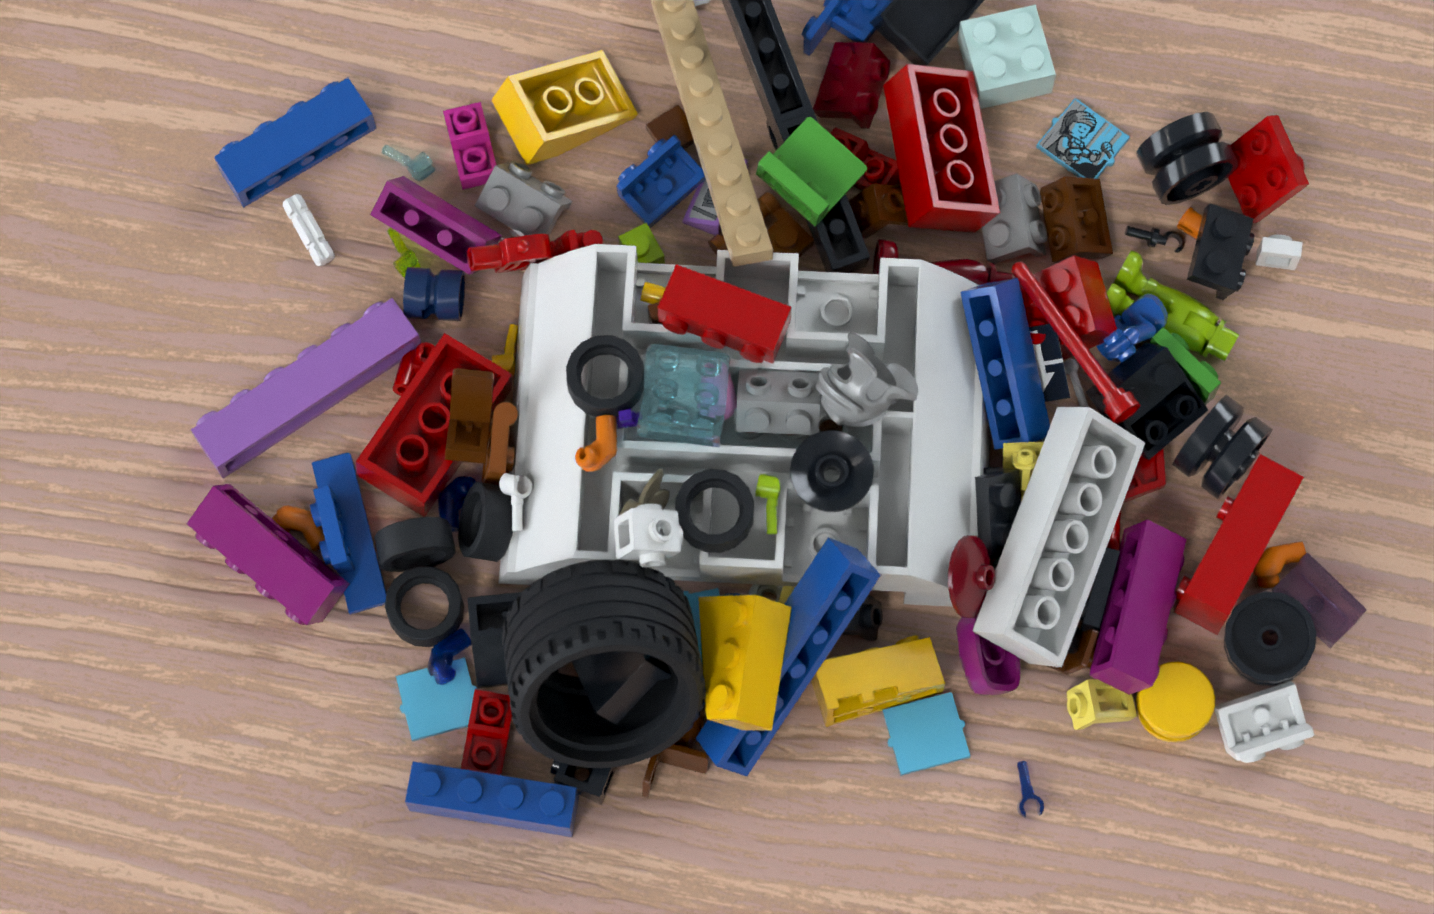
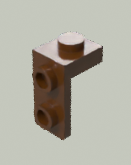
(878, 207)
(469, 416)

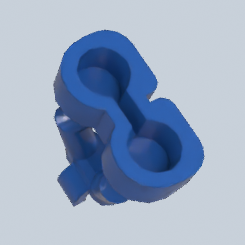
(1137, 324)

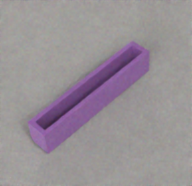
(306, 387)

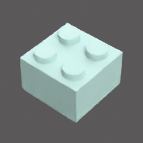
(1007, 56)

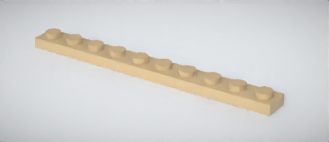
(713, 132)

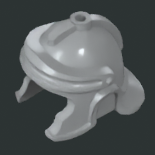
(864, 386)

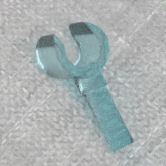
(418, 167)

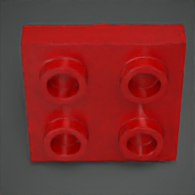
(1267, 169)

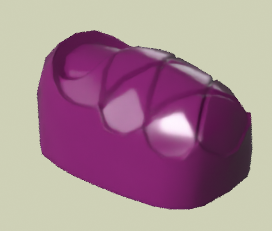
(985, 664)

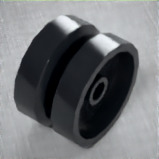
(1187, 158)
(1226, 450)
(1269, 663)

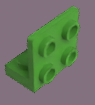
(811, 170)

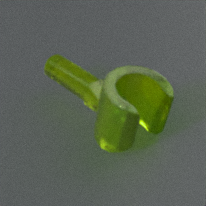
(407, 258)

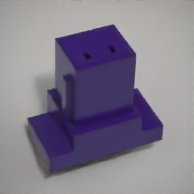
(627, 418)

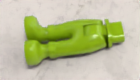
(1185, 314)

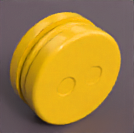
(1177, 703)

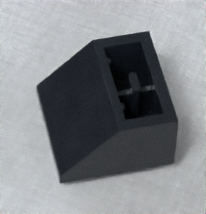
(1164, 396)
(486, 630)

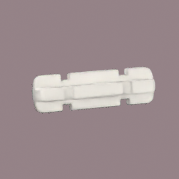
(308, 230)

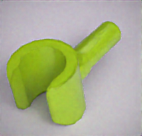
(769, 488)

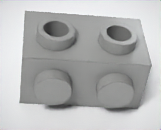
(778, 402)

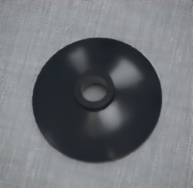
(831, 452)

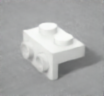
(1263, 722)

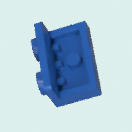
(659, 181)

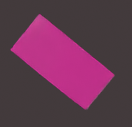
(470, 144)

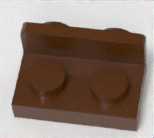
(1076, 218)

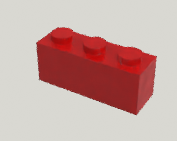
(724, 315)

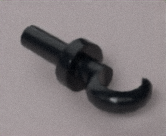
(1153, 236)

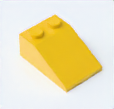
(562, 105)

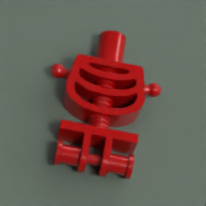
(520, 251)

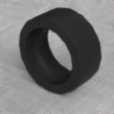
(605, 346)
(715, 479)
(485, 522)
(414, 543)
(414, 577)

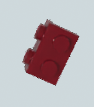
(853, 83)

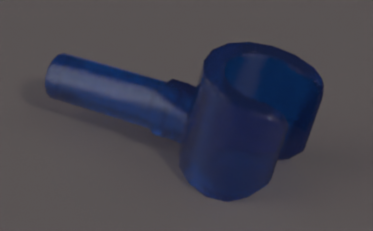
(1027, 790)

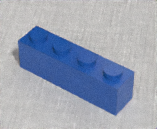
(295, 141)
(1006, 362)
(492, 799)

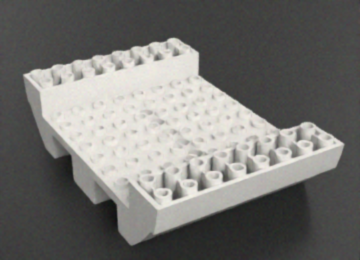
(919, 450)

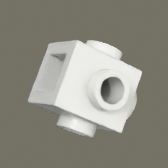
(647, 535)

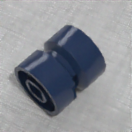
(434, 294)

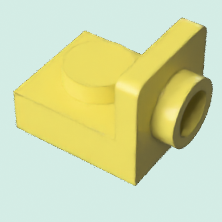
(1098, 703)

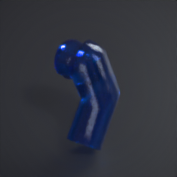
(452, 499)
(443, 654)

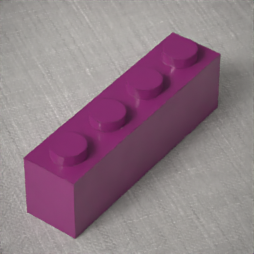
(267, 555)
(1138, 607)

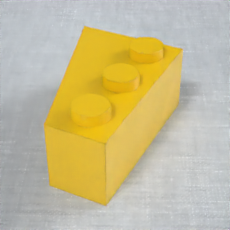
(742, 658)
(877, 679)

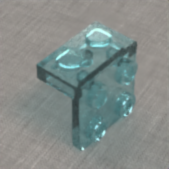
(684, 395)

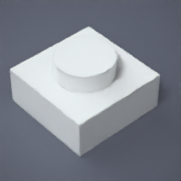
(1279, 252)

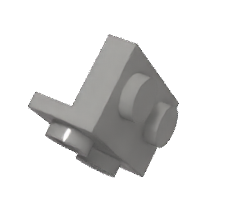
(522, 200)
(1018, 225)

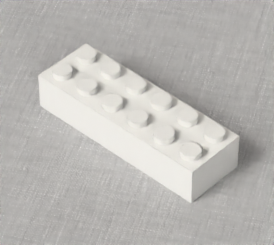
(1059, 536)

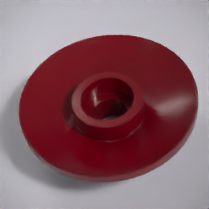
(969, 576)

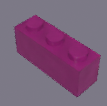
(431, 222)

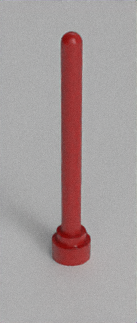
(1118, 403)

